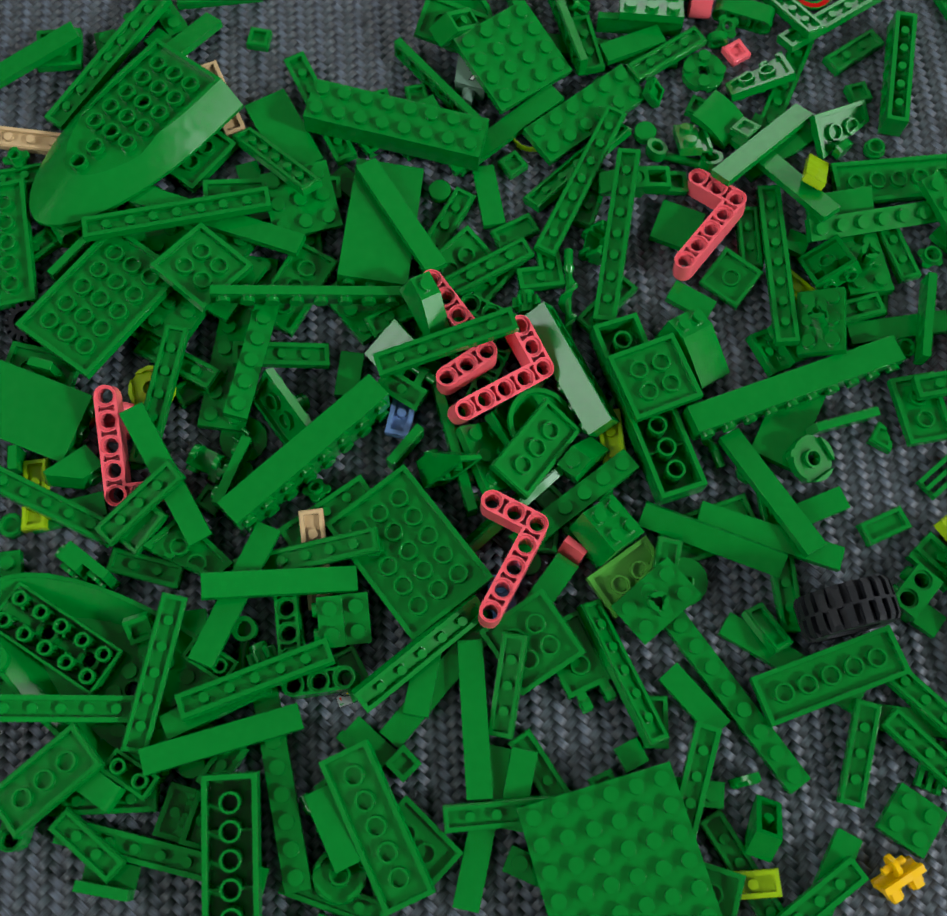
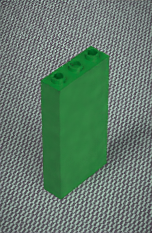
(371, 246)
(42, 413)

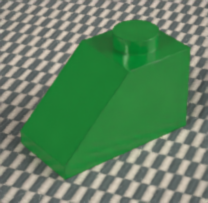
(452, 25)
(582, 459)
(75, 471)
(764, 829)

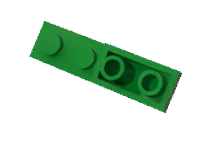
(650, 181)

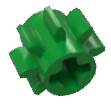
(578, 7)
(525, 301)
(260, 652)

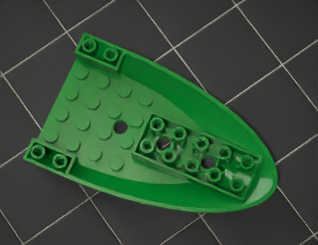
(124, 148)
(87, 625)

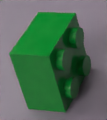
(606, 530)

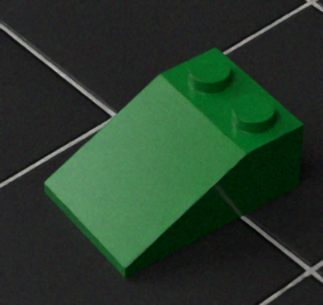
(699, 346)

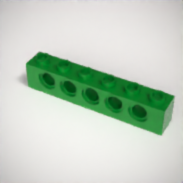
(897, 74)

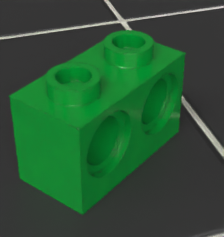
(916, 596)

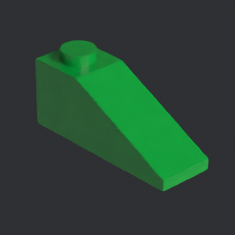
(425, 303)
(442, 467)

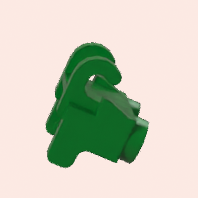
(593, 243)
(207, 461)

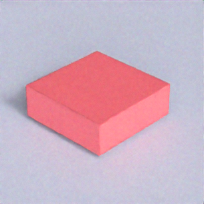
(735, 52)
(572, 550)

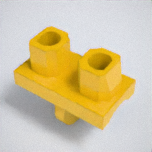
(896, 875)

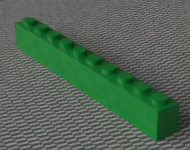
(791, 388)

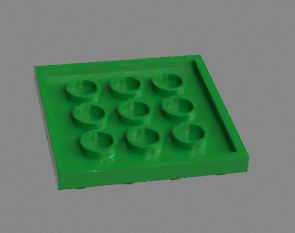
(511, 56)

